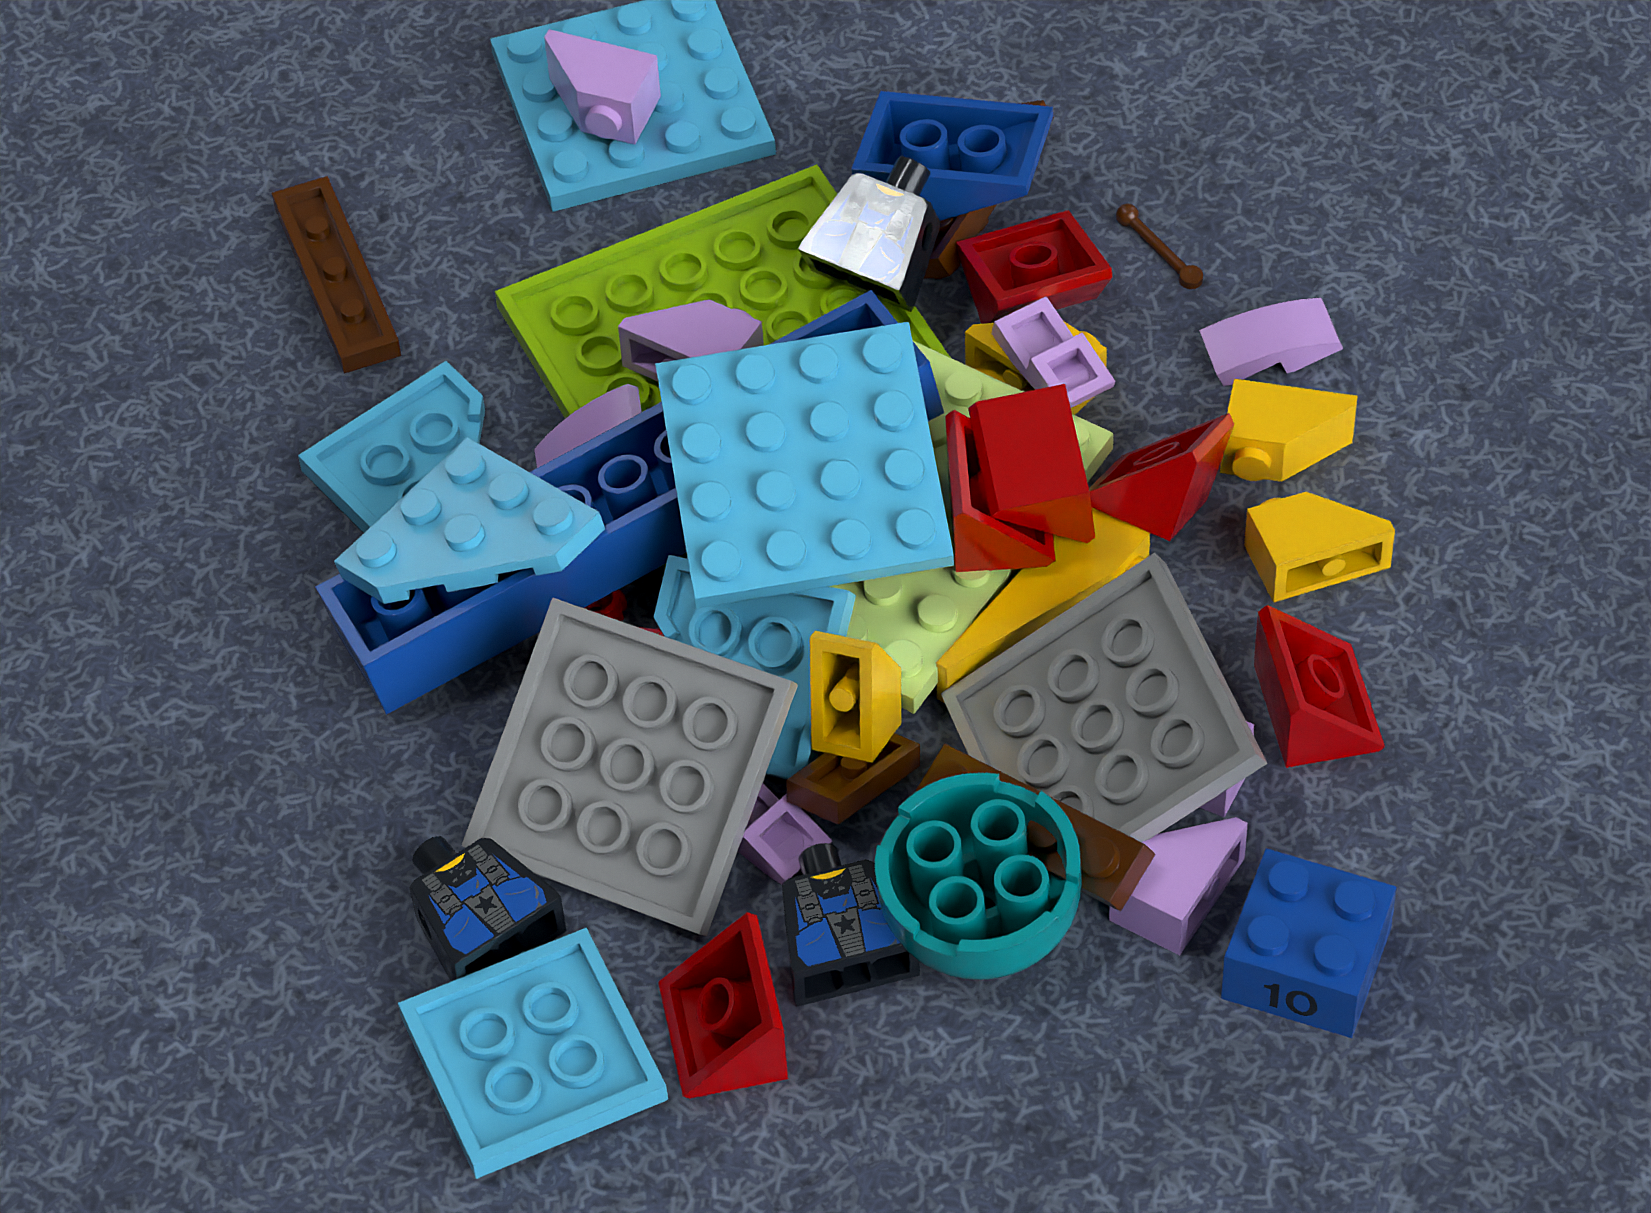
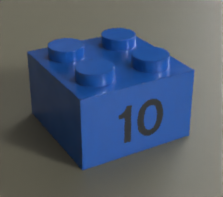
(1308, 942)

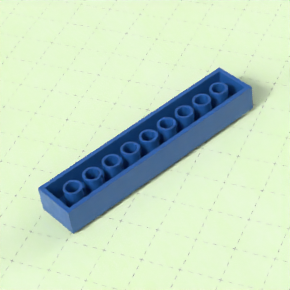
(622, 475)

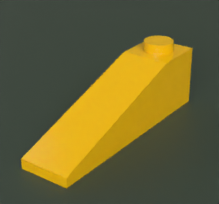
(1043, 594)

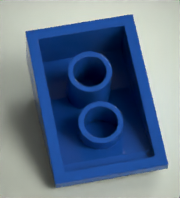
(972, 147)

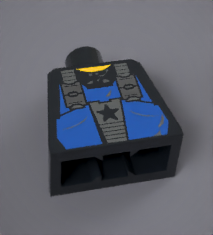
(877, 235)
(481, 905)
(838, 929)

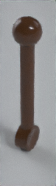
(1189, 275)

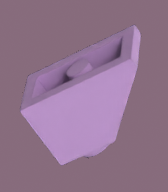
(603, 84)
(685, 333)
(1183, 881)

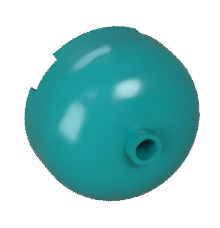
(964, 852)

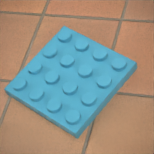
(699, 125)
(803, 465)

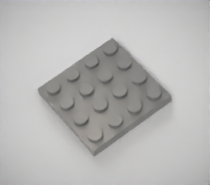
(1112, 708)
(631, 765)

